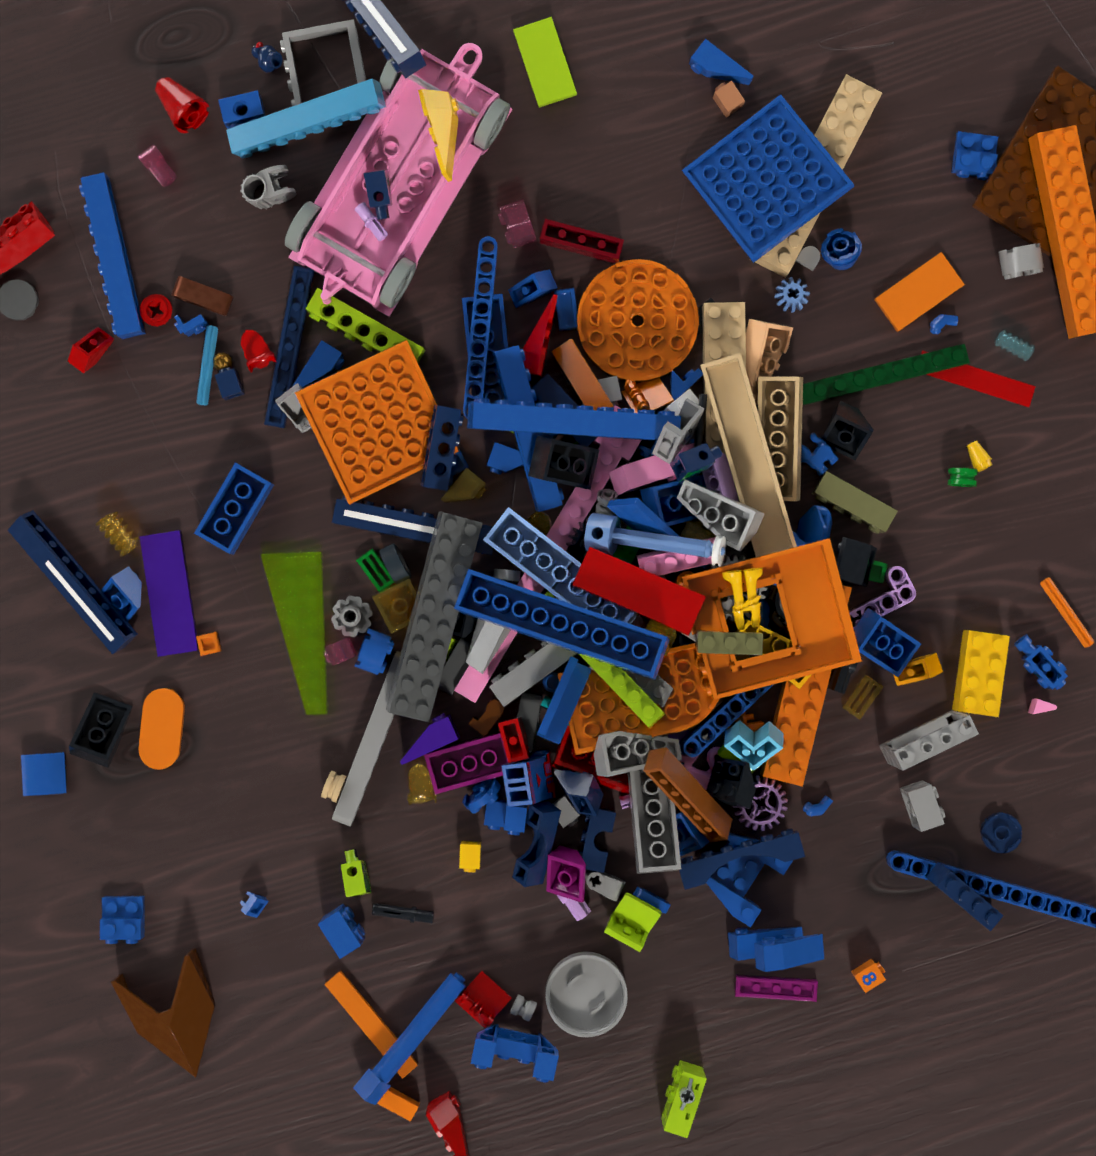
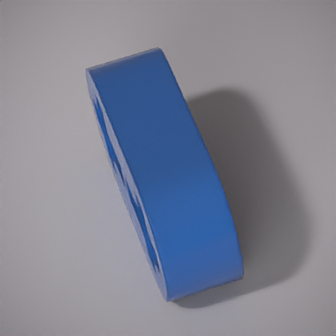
(652, 899)

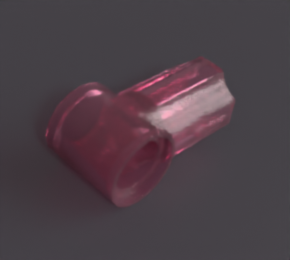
(154, 162)

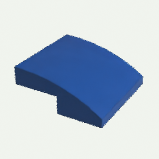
(43, 774)

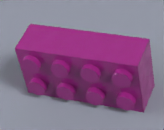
(466, 763)

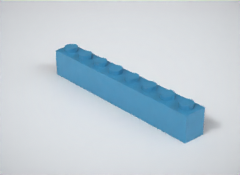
(306, 118)

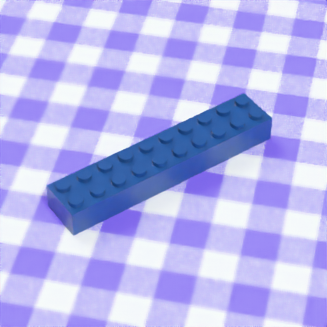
(568, 421)
(562, 624)

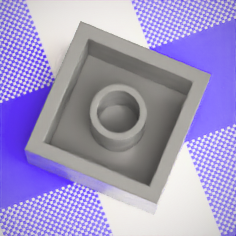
(922, 805)

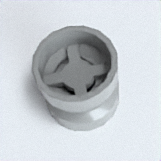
(603, 499)
(523, 1007)

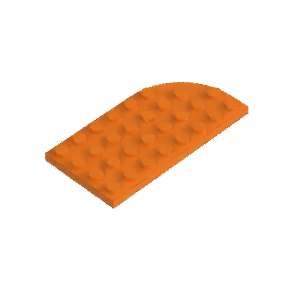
(604, 712)

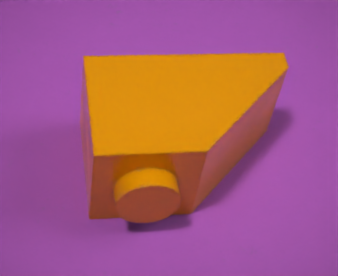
(920, 669)

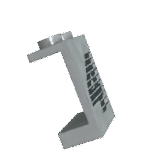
(674, 439)

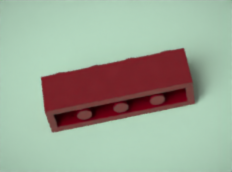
(581, 241)

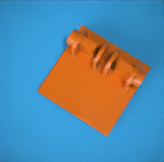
(646, 395)

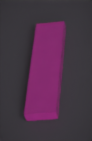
(776, 988)

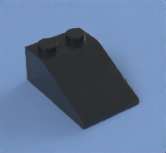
(563, 462)
(100, 730)

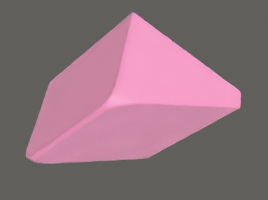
(1040, 706)

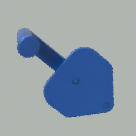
(815, 524)

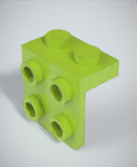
(632, 921)

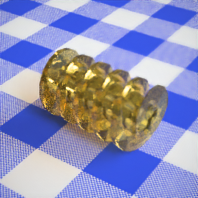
(118, 533)

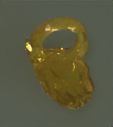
(540, 521)
(420, 785)

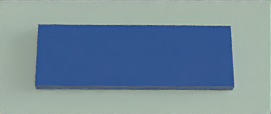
(642, 518)

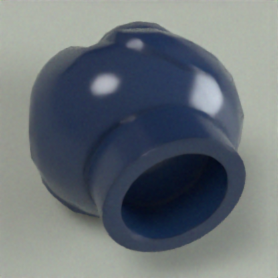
(267, 57)

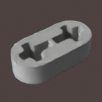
(510, 575)

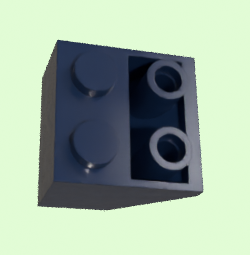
(581, 790)

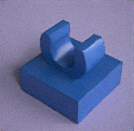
(254, 905)

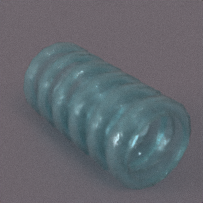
(1015, 345)

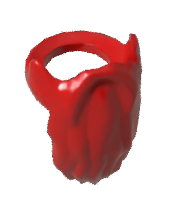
(256, 350)

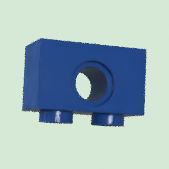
(232, 105)

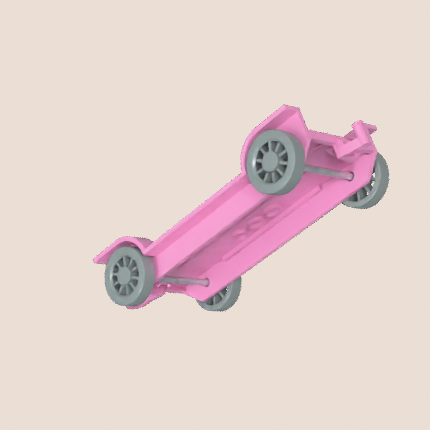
(397, 139)

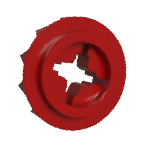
(153, 301)

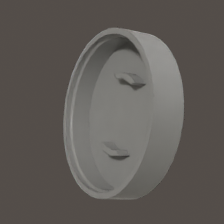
(586, 994)

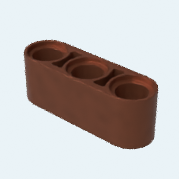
(202, 296)

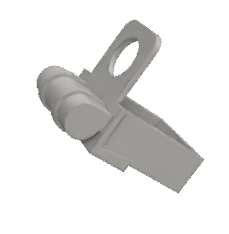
(291, 407)

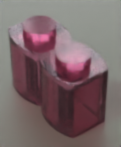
(517, 223)

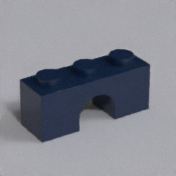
(595, 857)

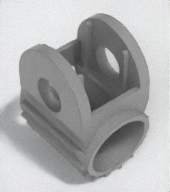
(272, 191)

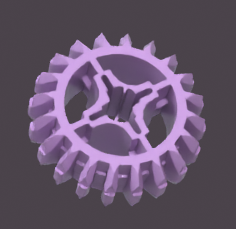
(756, 811)

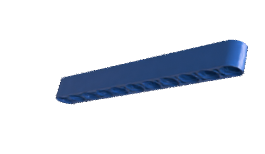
(1005, 889)

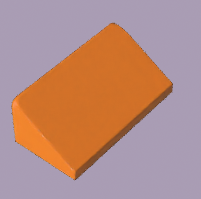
(399, 1103)

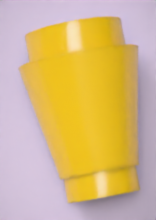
(978, 456)

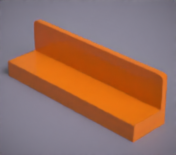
(581, 375)

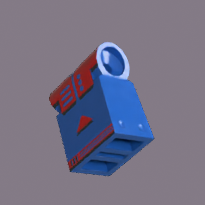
(529, 780)

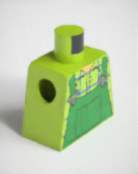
(359, 883)

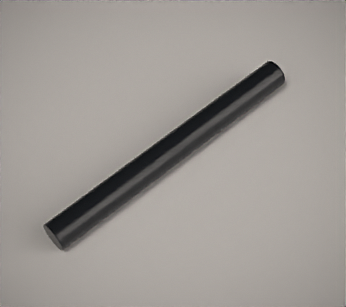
(700, 427)

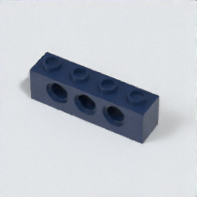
(436, 436)

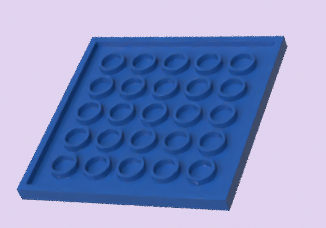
(767, 178)

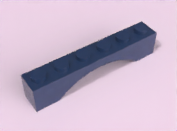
(783, 847)

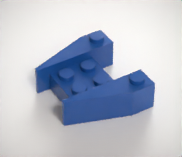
(735, 878)
(775, 947)
(516, 1045)

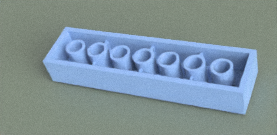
(547, 564)

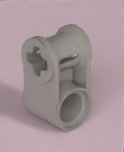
(608, 885)

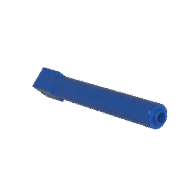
(376, 1081)

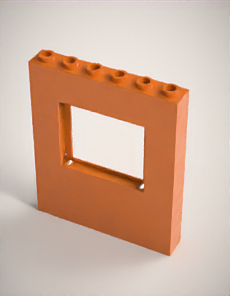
(812, 609)

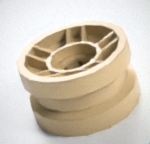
(333, 786)

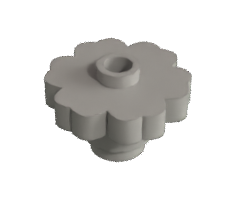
(342, 611)

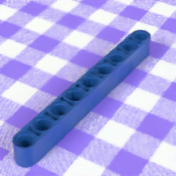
(481, 319)

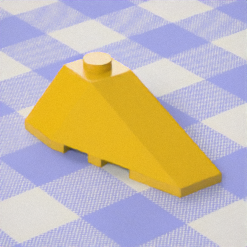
(443, 117)

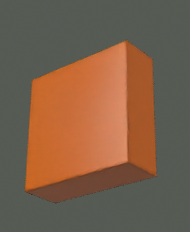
(208, 643)

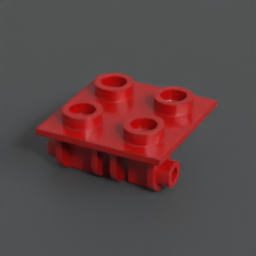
(483, 999)

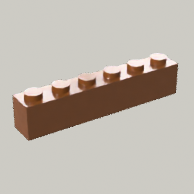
(688, 794)

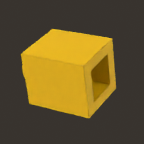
(470, 856)

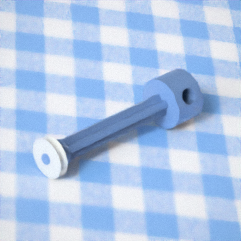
(615, 535)

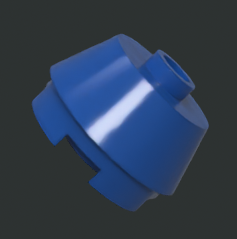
(841, 249)

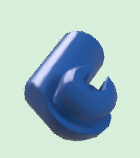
(817, 809)

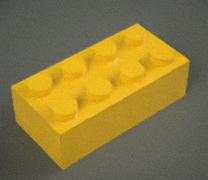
(980, 673)

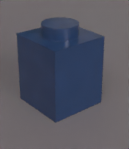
(229, 383)

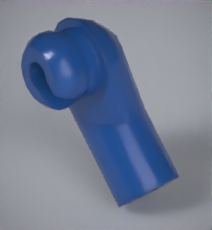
(942, 320)

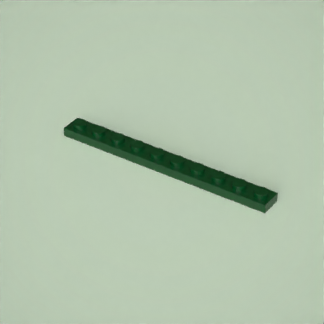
(885, 374)

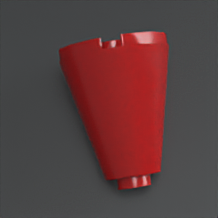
(181, 105)

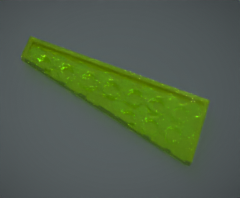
(299, 603)

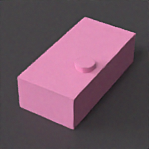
(642, 473)

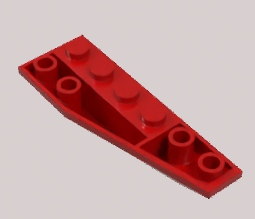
(22, 235)

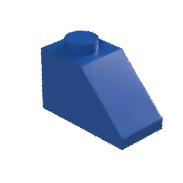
(532, 288)
(504, 459)

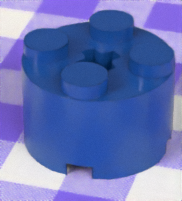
(373, 652)

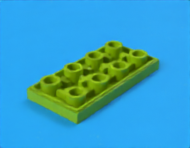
(545, 62)

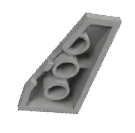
(721, 514)
(485, 644)
(627, 752)

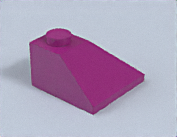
(566, 873)

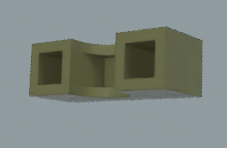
(729, 642)

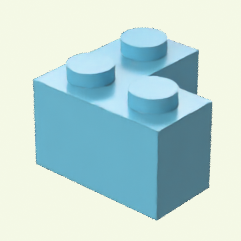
(754, 746)

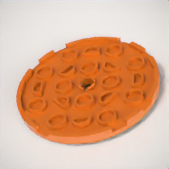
(629, 291)

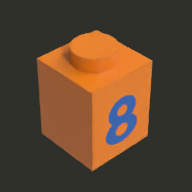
(869, 975)

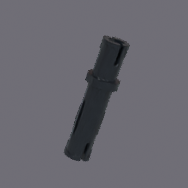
(412, 914)

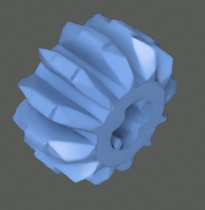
(790, 287)

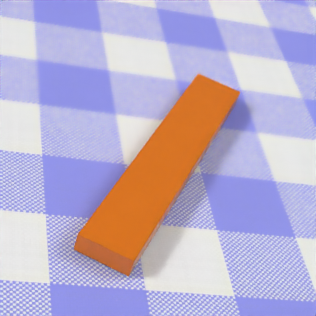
(366, 1017)

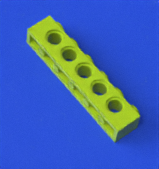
(359, 320)

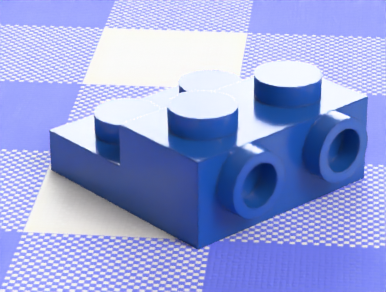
(974, 155)
(122, 919)

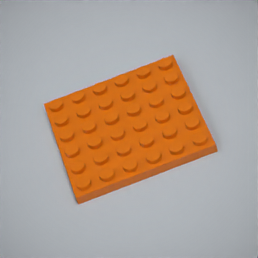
(372, 420)

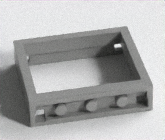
(314, 32)
(928, 740)

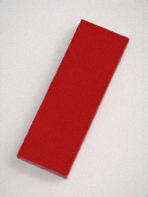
(639, 591)

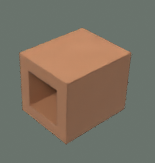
(728, 98)

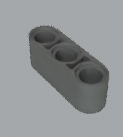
(455, 667)
(530, 712)

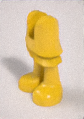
(752, 603)

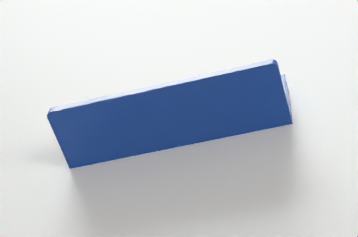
(564, 701)

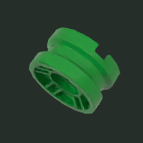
(962, 477)

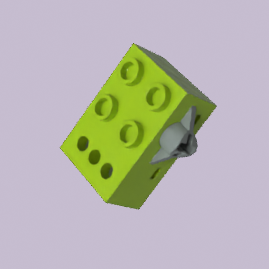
(683, 1098)

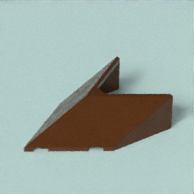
(184, 1027)

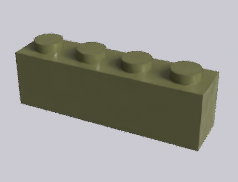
(854, 502)

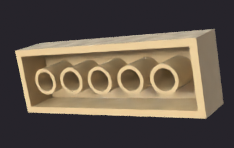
(781, 419)

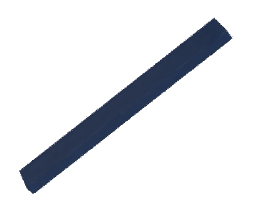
(289, 343)

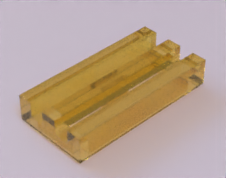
(872, 683)

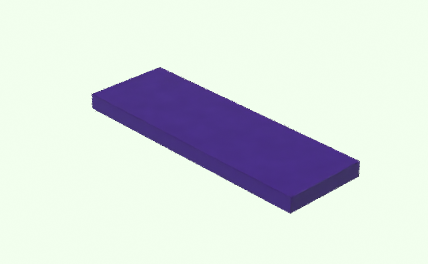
(169, 593)

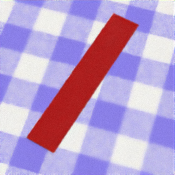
(988, 383)

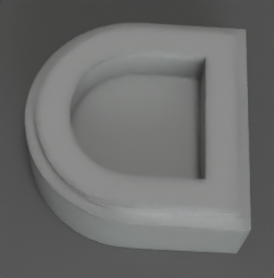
(809, 257)

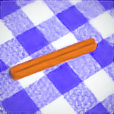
(1067, 612)

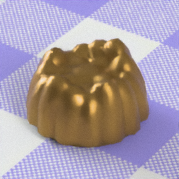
(222, 361)

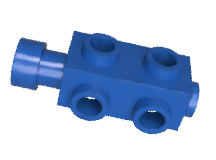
(1043, 665)

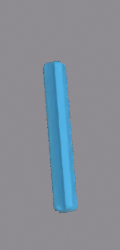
(207, 365)

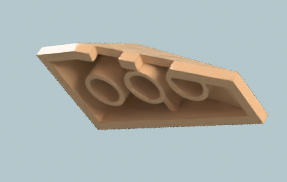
(763, 350)

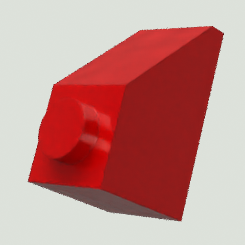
(89, 349)
(514, 739)

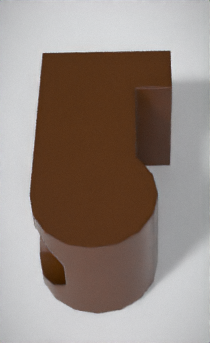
(493, 712)

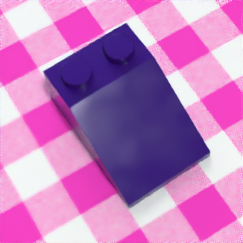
(438, 734)

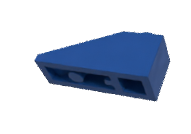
(716, 64)
(320, 365)

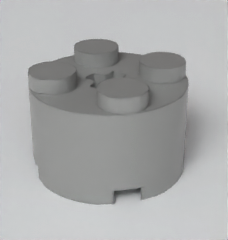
(1020, 260)

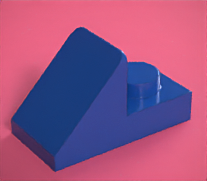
(678, 387)

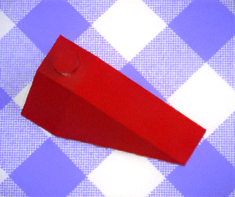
(537, 343)
(447, 1122)

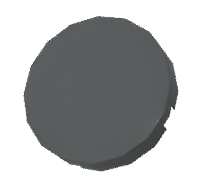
(18, 300)

